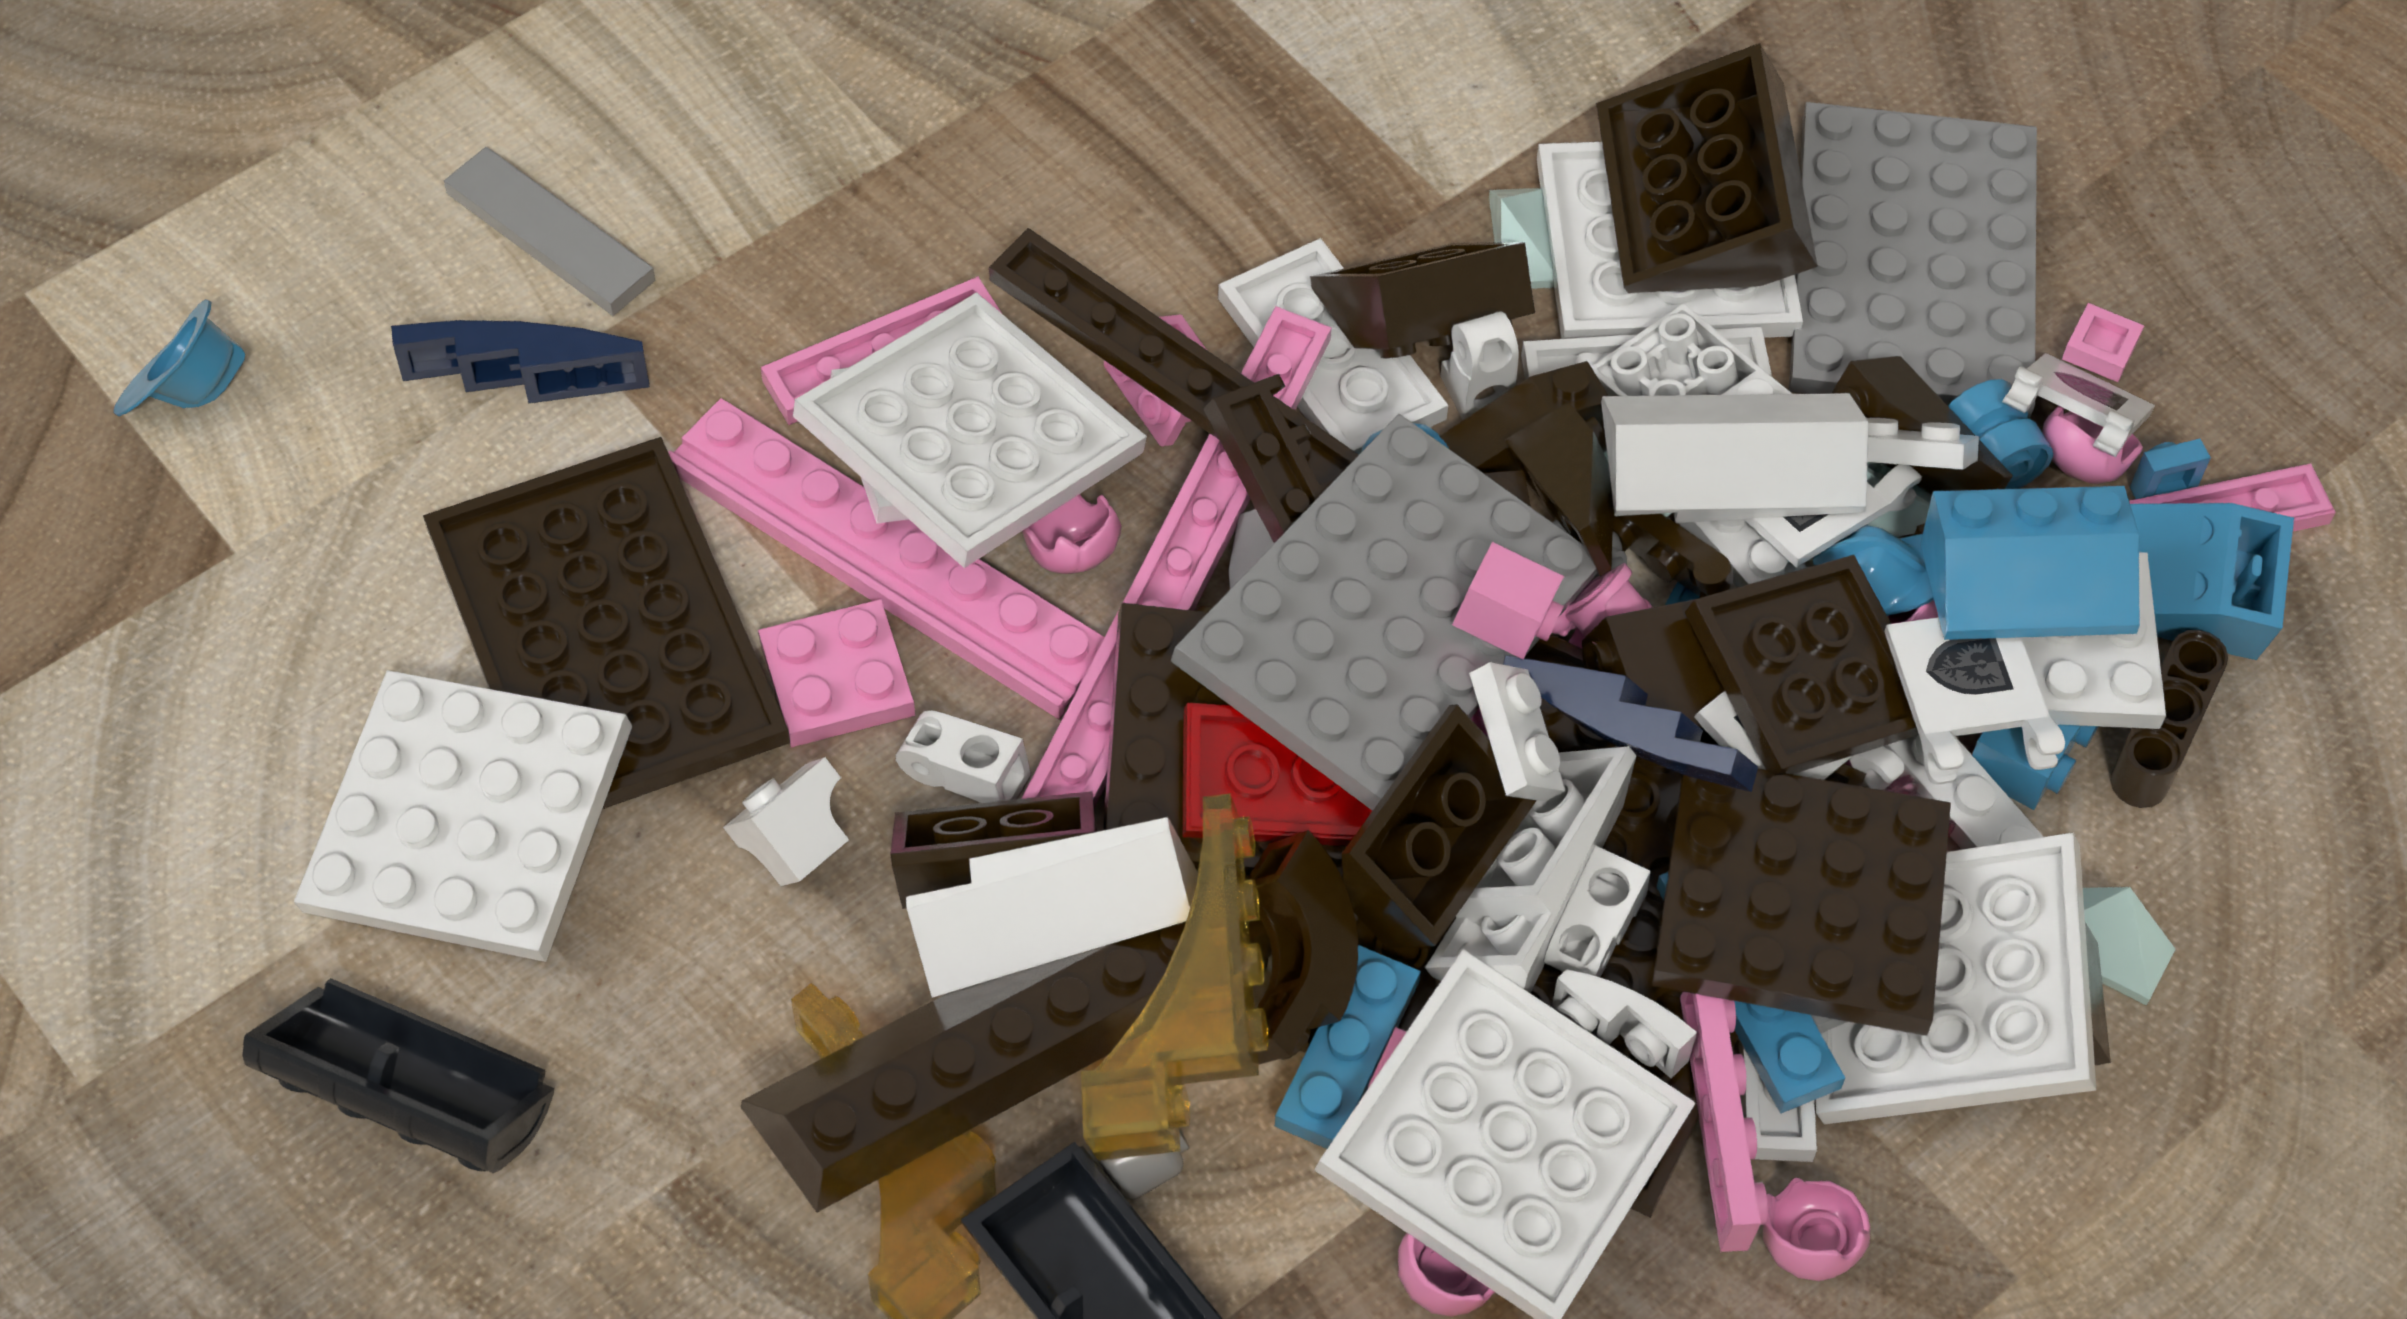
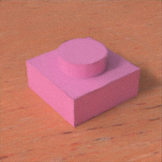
(2103, 342)

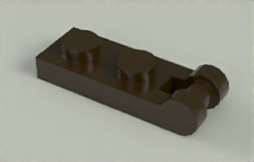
(1675, 553)

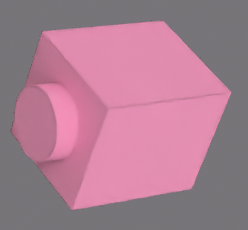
(1510, 601)

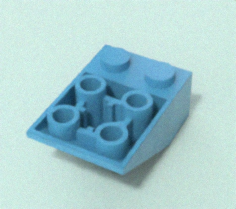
(2217, 571)

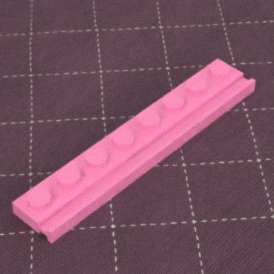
(832, 525)

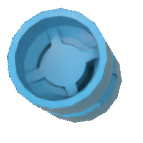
(2004, 431)

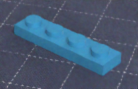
(1784, 1050)

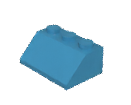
(2033, 562)

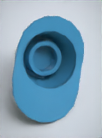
(189, 368)
(1890, 565)

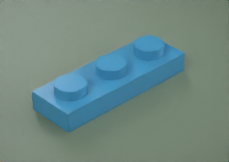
(1347, 1052)

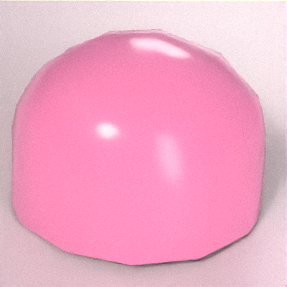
(2074, 452)
(1074, 536)
(1816, 1229)
(1438, 1282)

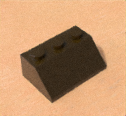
(1425, 294)
(1431, 836)
(935, 844)

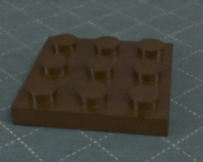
(1806, 665)

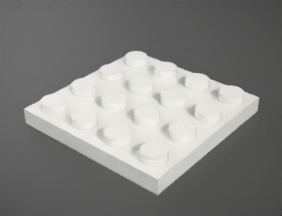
(1589, 270)
(969, 428)
(464, 815)
(2006, 994)
(1506, 1138)

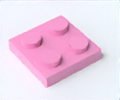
(836, 673)

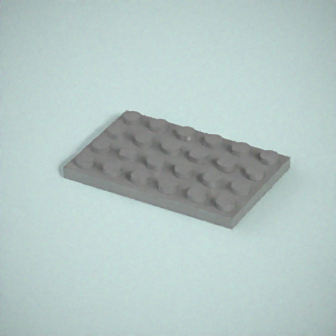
(1916, 247)
(1349, 616)

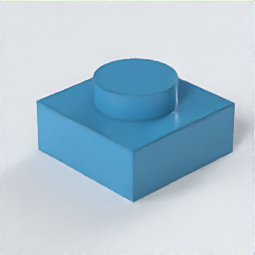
(2170, 468)

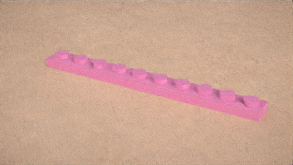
(1177, 561)

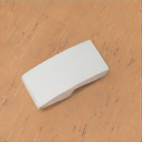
(1614, 1010)

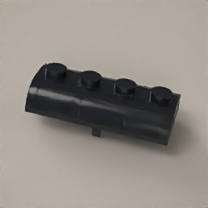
(403, 1074)
(1081, 1247)

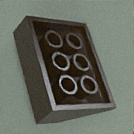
(1706, 179)

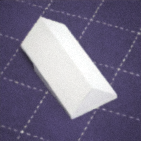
(1736, 455)
(1533, 877)
(1052, 903)

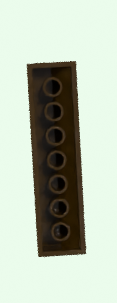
(957, 1064)

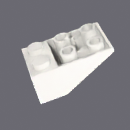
(1682, 358)

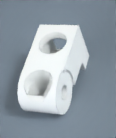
(1481, 358)
(964, 758)
(1597, 913)

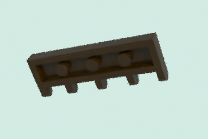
(1266, 453)

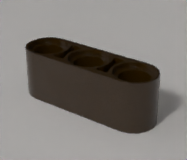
(2186, 702)

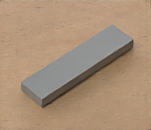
(549, 231)

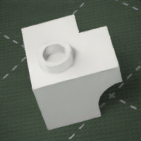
(791, 823)

